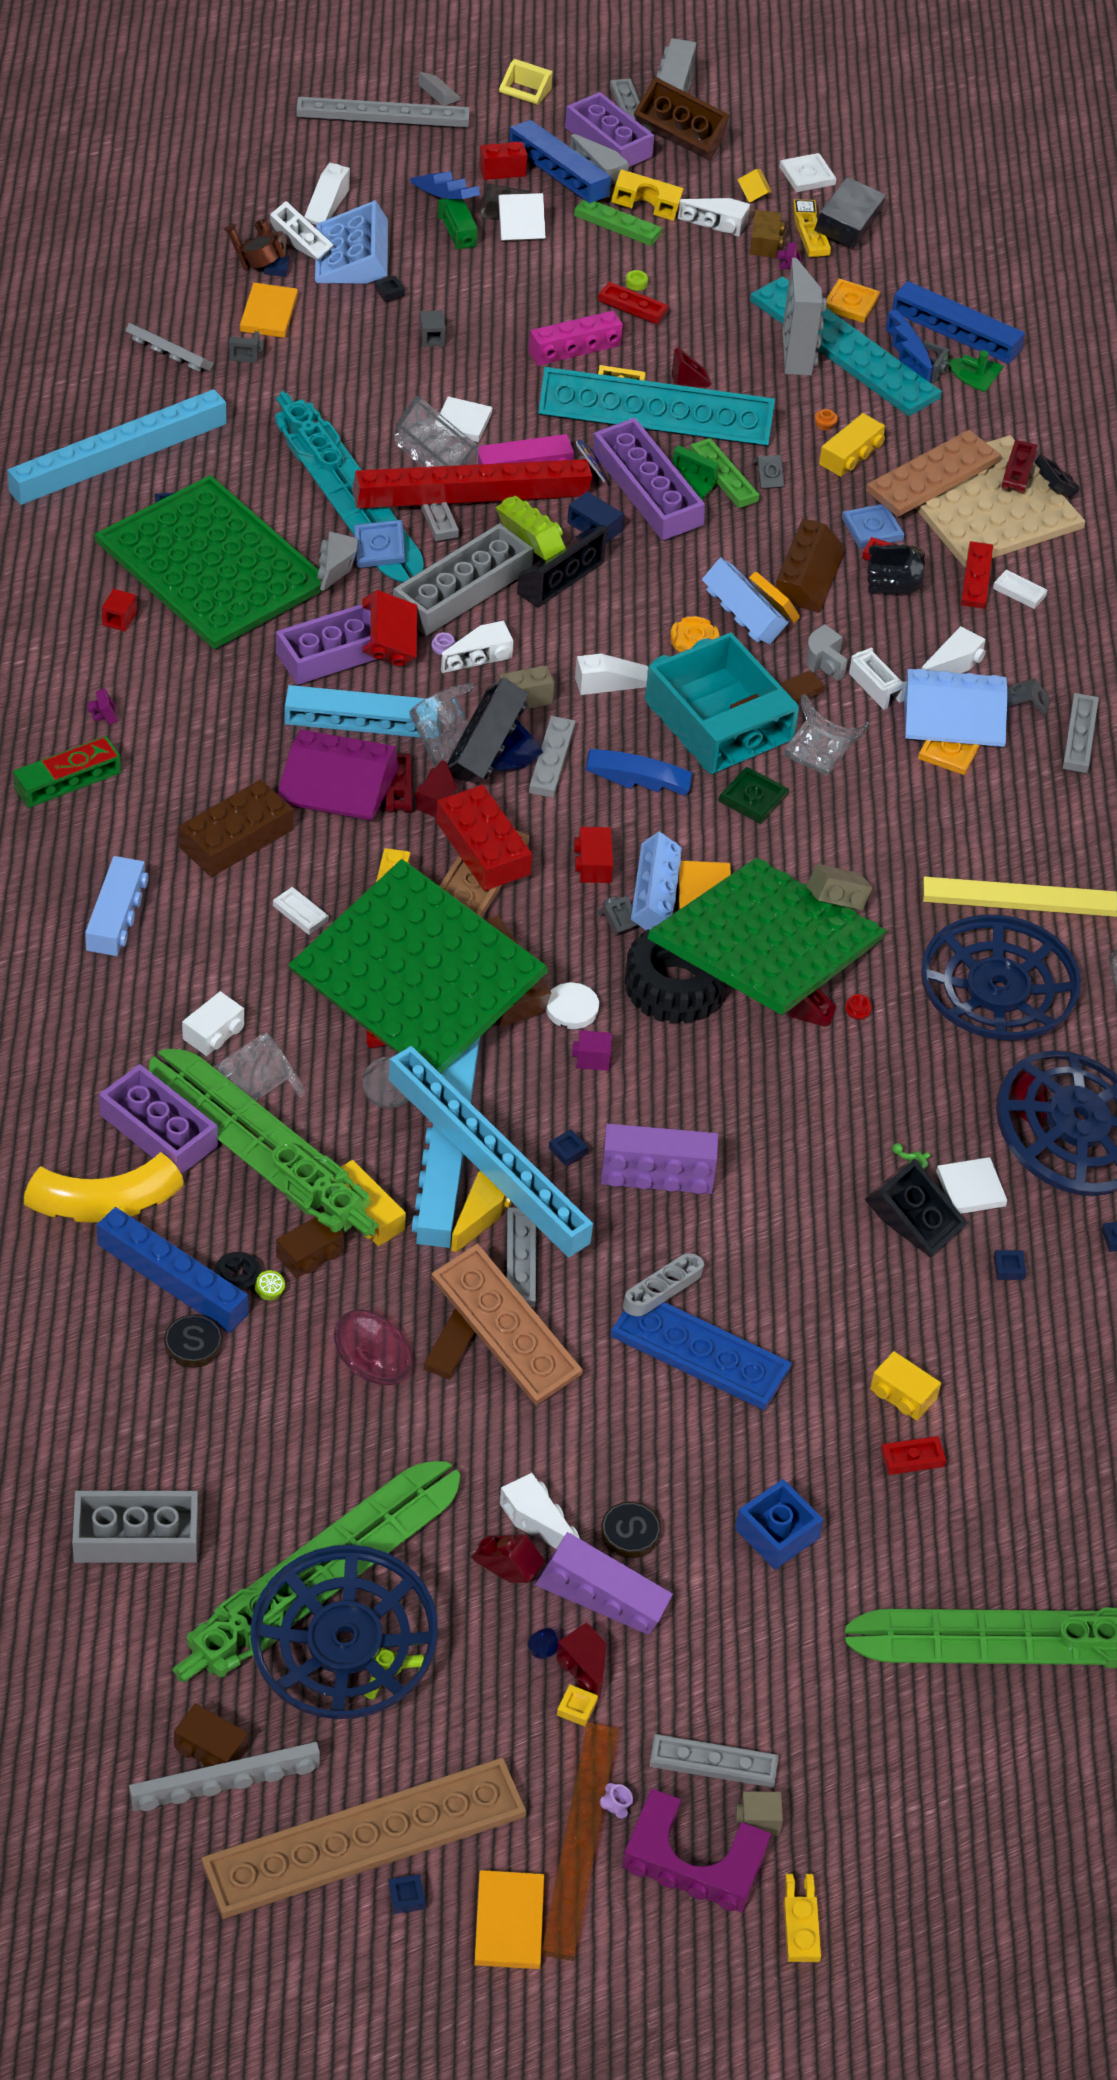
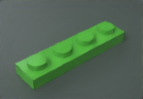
(618, 222)
(729, 477)

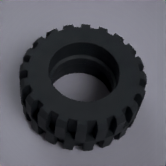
(664, 996)

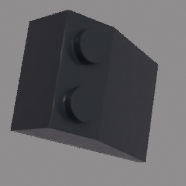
(916, 1208)

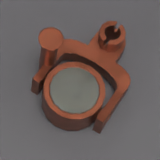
(260, 250)

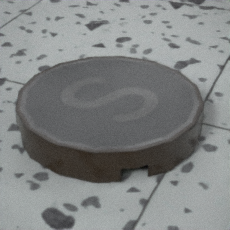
(193, 1340)
(630, 1529)

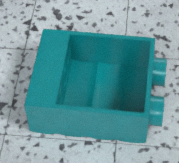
(695, 698)

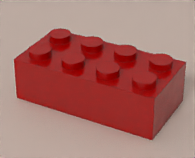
(483, 837)

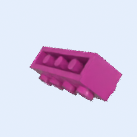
(575, 338)

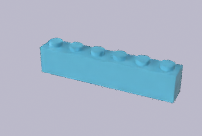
(350, 710)

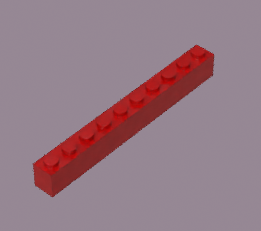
(471, 483)

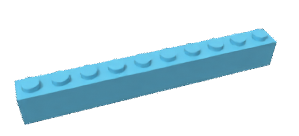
(116, 447)
(490, 1151)
(443, 1165)

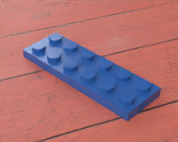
(705, 1352)

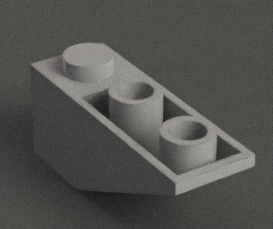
(335, 558)

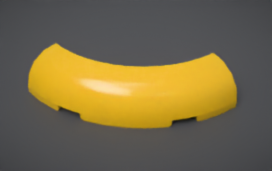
(94, 1198)

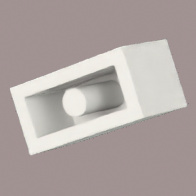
(213, 1023)

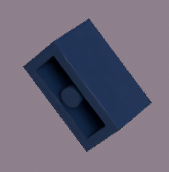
(592, 512)

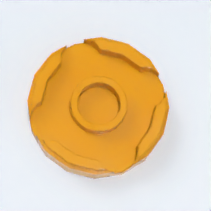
(690, 631)

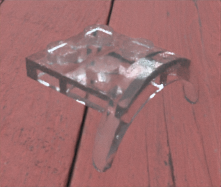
(441, 722)
(819, 741)
(259, 1068)

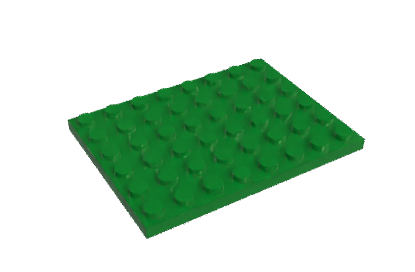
(211, 561)
(767, 935)
(418, 967)

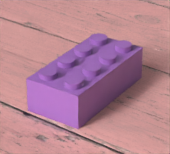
(610, 126)
(325, 644)
(158, 1118)
(659, 1158)

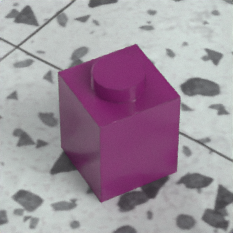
(592, 1050)

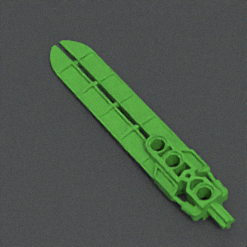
(292, 1166)
(238, 1610)
(986, 1636)

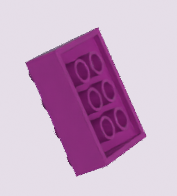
(337, 774)

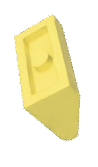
(529, 76)

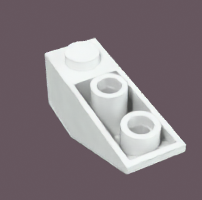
(716, 213)
(481, 646)
(533, 1511)

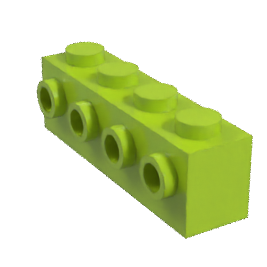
(531, 527)

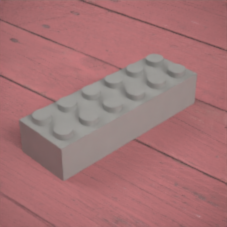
(465, 577)

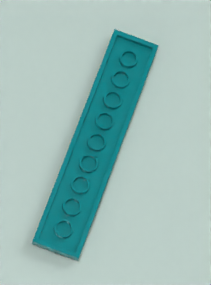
(857, 354)
(656, 405)

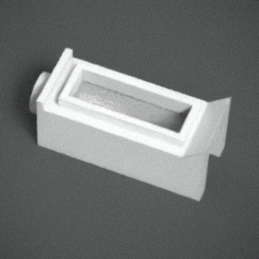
(876, 678)

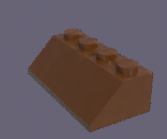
(682, 118)
(810, 565)

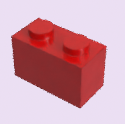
(503, 160)
(595, 854)

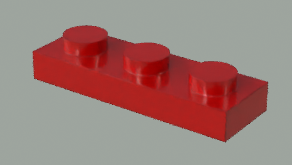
(633, 303)
(977, 574)

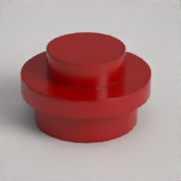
(858, 1006)

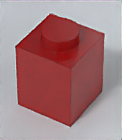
(119, 610)

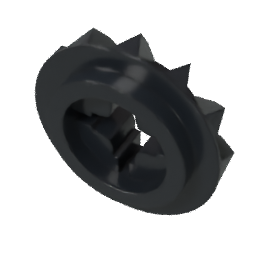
(232, 1263)

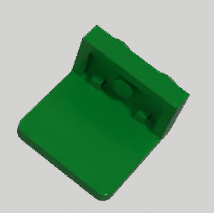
(696, 470)

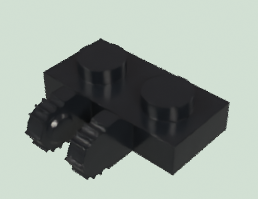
(1059, 480)

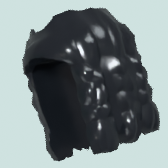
(895, 569)

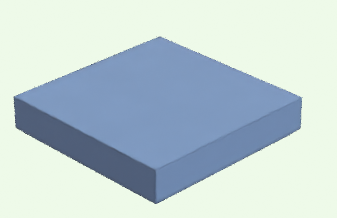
(872, 522)
(379, 543)

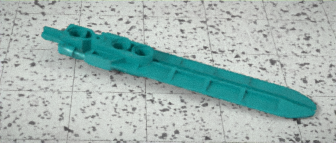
(327, 461)

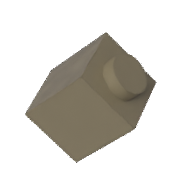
(761, 1811)

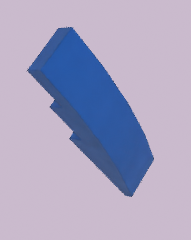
(444, 186)
(908, 344)
(631, 769)

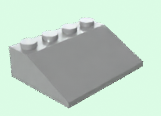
(802, 321)

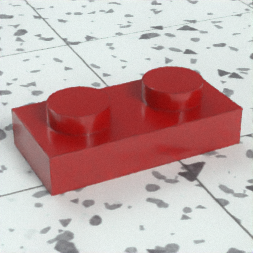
(913, 1455)

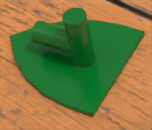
(976, 371)

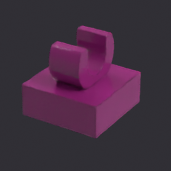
(792, 252)
(103, 707)

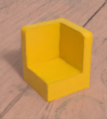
(754, 185)

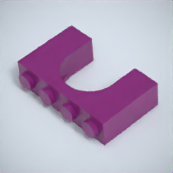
(723, 1883)

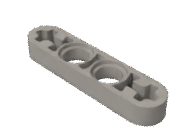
(632, 1300)

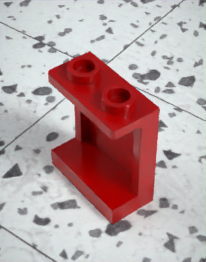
(392, 628)

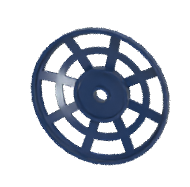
(1000, 970)
(1062, 1120)
(341, 1617)

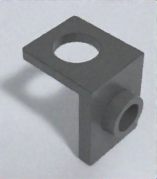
(940, 364)
(769, 471)
(1028, 691)

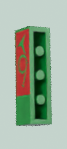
(67, 772)

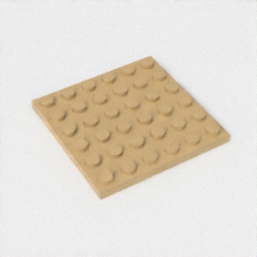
(996, 516)

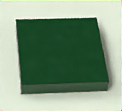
(753, 795)

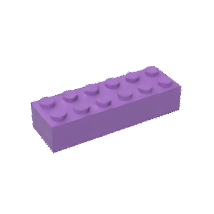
(649, 479)

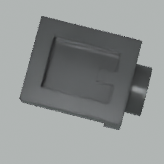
(245, 348)
(618, 914)

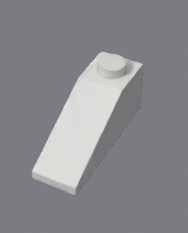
(328, 193)
(299, 231)
(958, 653)
(606, 673)

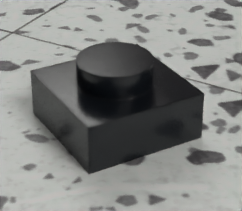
(389, 288)

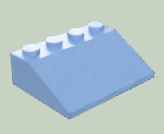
(358, 246)
(955, 707)

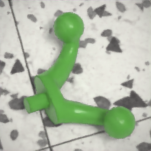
(897, 1149)

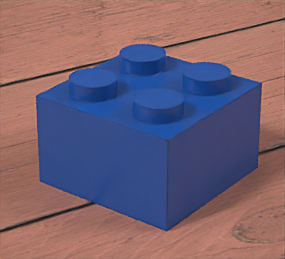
(779, 1524)

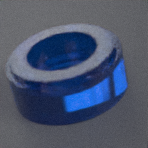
(543, 1643)

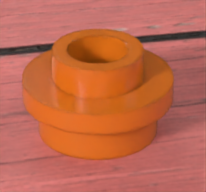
(825, 419)

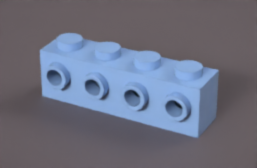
(744, 601)
(656, 881)
(116, 906)

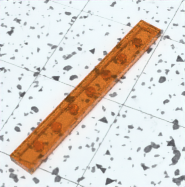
(579, 1843)

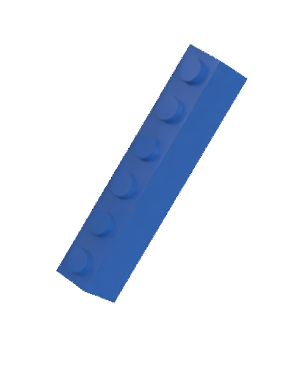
(562, 162)
(958, 322)
(172, 1269)

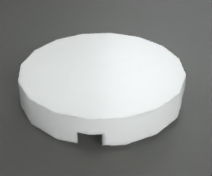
(572, 1005)

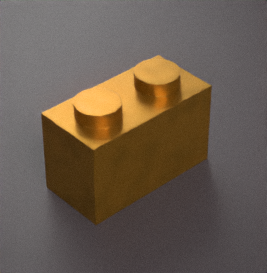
(766, 233)

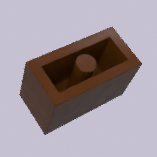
(308, 1247)
(209, 1738)

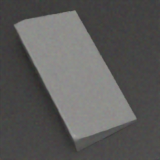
(437, 89)

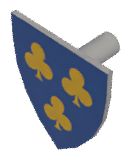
(591, 458)

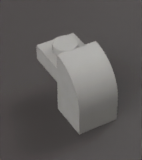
(824, 653)

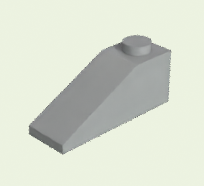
(601, 156)

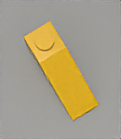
(481, 1210)

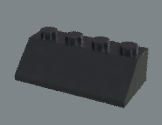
(564, 569)
(486, 731)

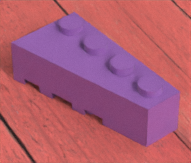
(603, 1585)

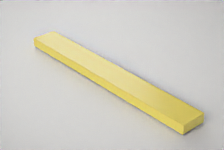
(1020, 896)

